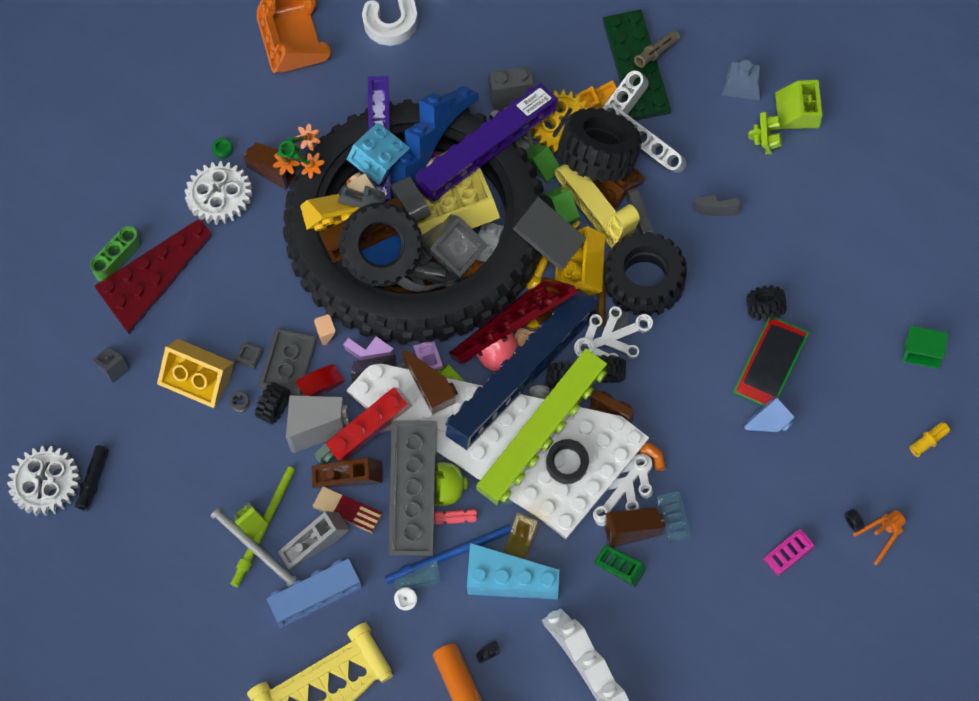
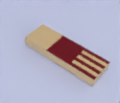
(349, 509)

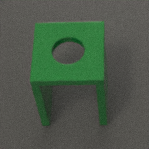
(924, 347)

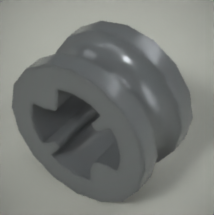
(239, 408)

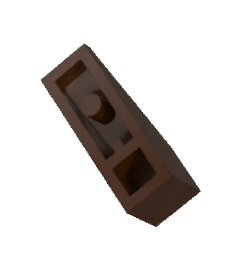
(432, 385)
(347, 473)

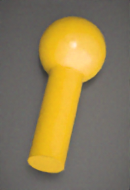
(536, 279)

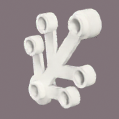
(610, 338)
(625, 485)

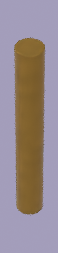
(602, 302)

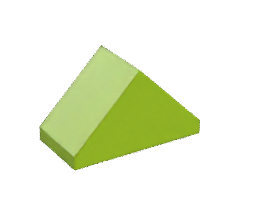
(249, 520)

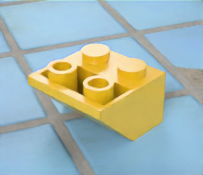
(325, 211)

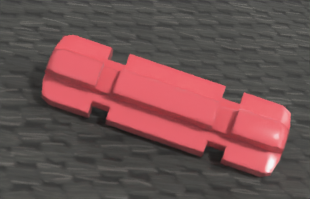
(455, 516)

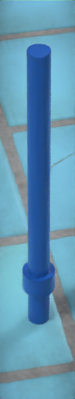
(446, 555)

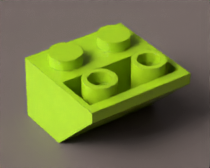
(799, 105)

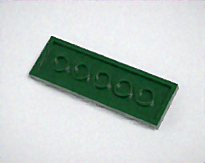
(627, 39)

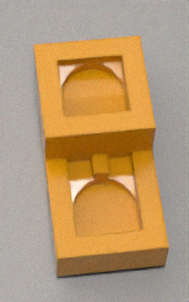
(597, 97)

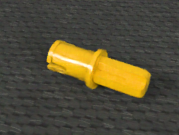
(929, 439)

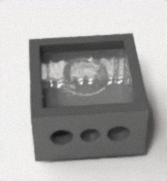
(455, 245)

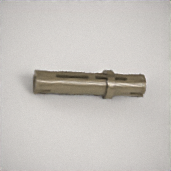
(644, 58)

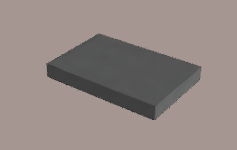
(549, 233)
(288, 359)

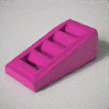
(804, 541)

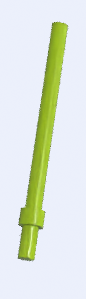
(245, 564)

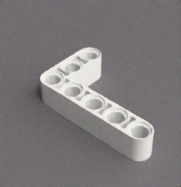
(623, 109)

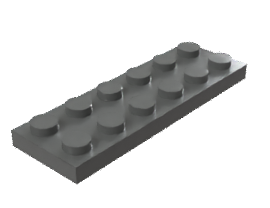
(412, 487)

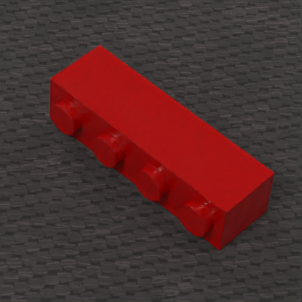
(368, 424)

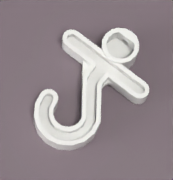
(391, 33)

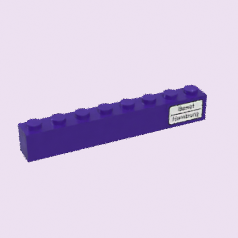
(485, 142)

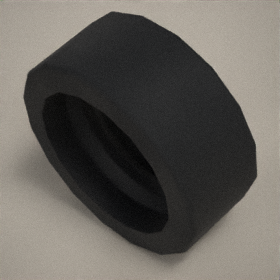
(572, 445)

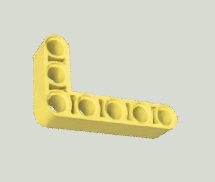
(597, 208)

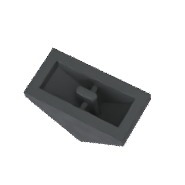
(111, 364)

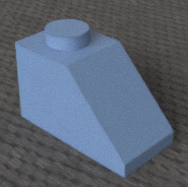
(770, 418)

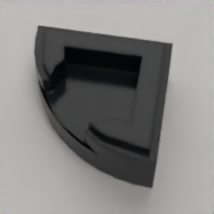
(488, 652)

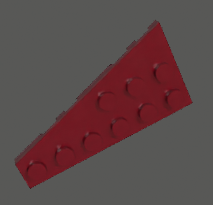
(148, 277)
(519, 314)

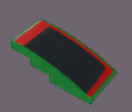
(771, 361)

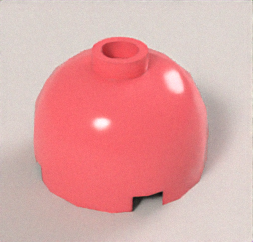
(498, 352)

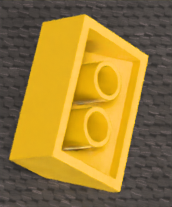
(587, 264)
(194, 372)

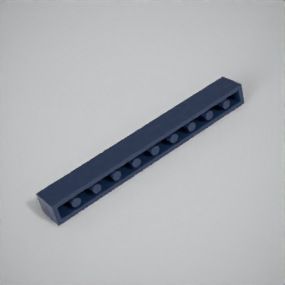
(520, 370)

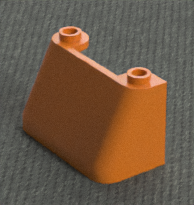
(290, 34)

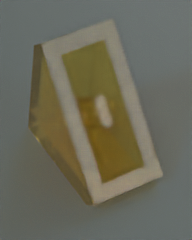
(522, 536)

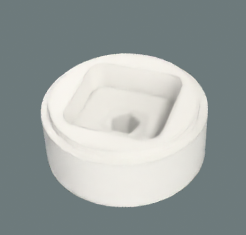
(405, 598)

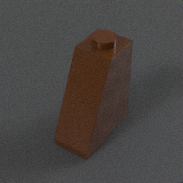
(261, 160)
(633, 526)

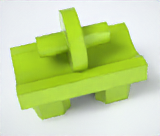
(768, 140)

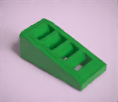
(636, 575)

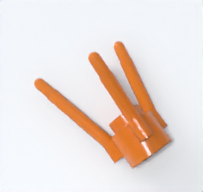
(891, 523)

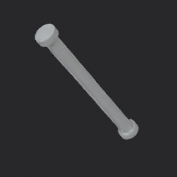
(253, 546)

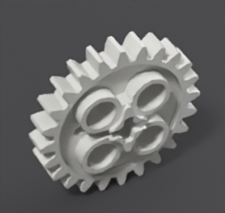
(218, 192)
(25, 478)

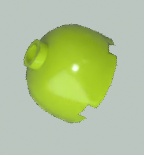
(449, 484)

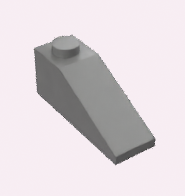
(313, 539)

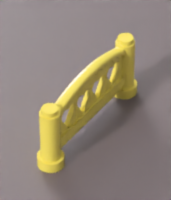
(360, 651)

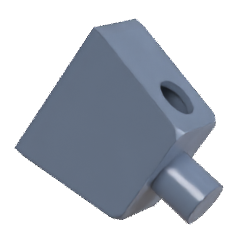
(743, 80)

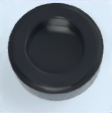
(854, 520)

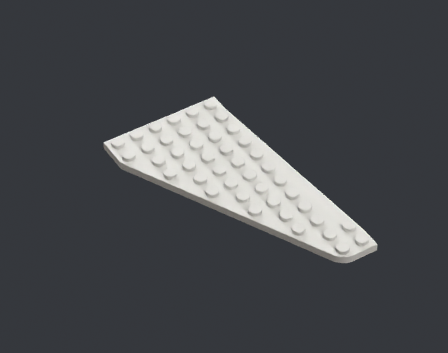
(606, 437)

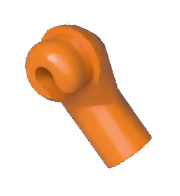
(657, 455)

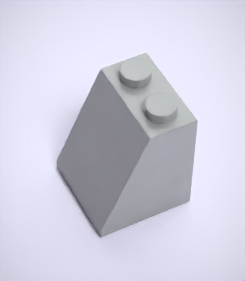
(314, 420)

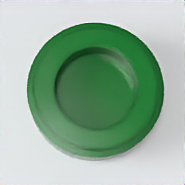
(222, 148)

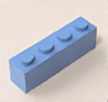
(314, 592)

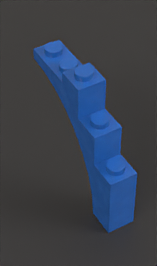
(435, 116)

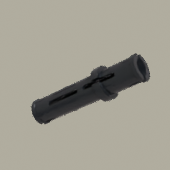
(88, 486)

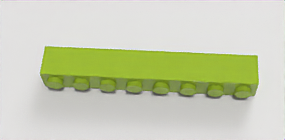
(541, 427)

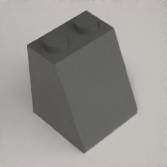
(509, 85)

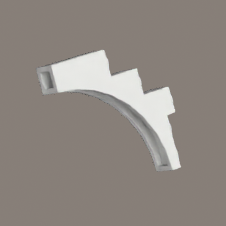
(586, 659)

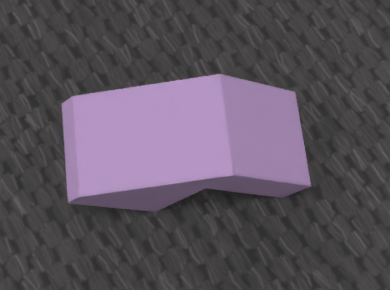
(376, 349)
(429, 354)

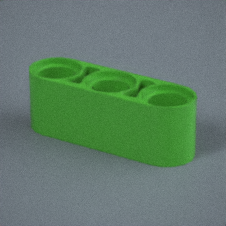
(116, 244)

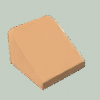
(324, 328)

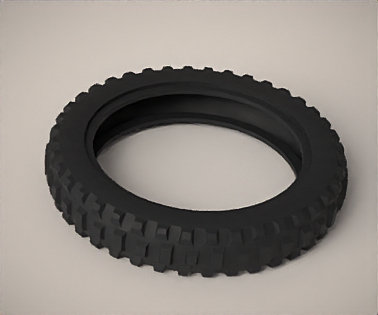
(424, 314)

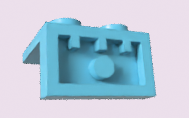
(377, 152)

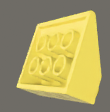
(468, 200)

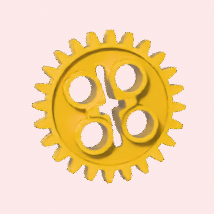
(545, 134)

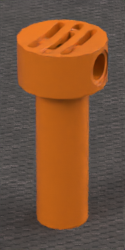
(456, 673)

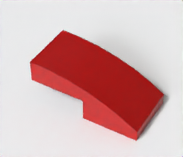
(320, 380)

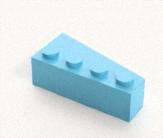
(509, 576)

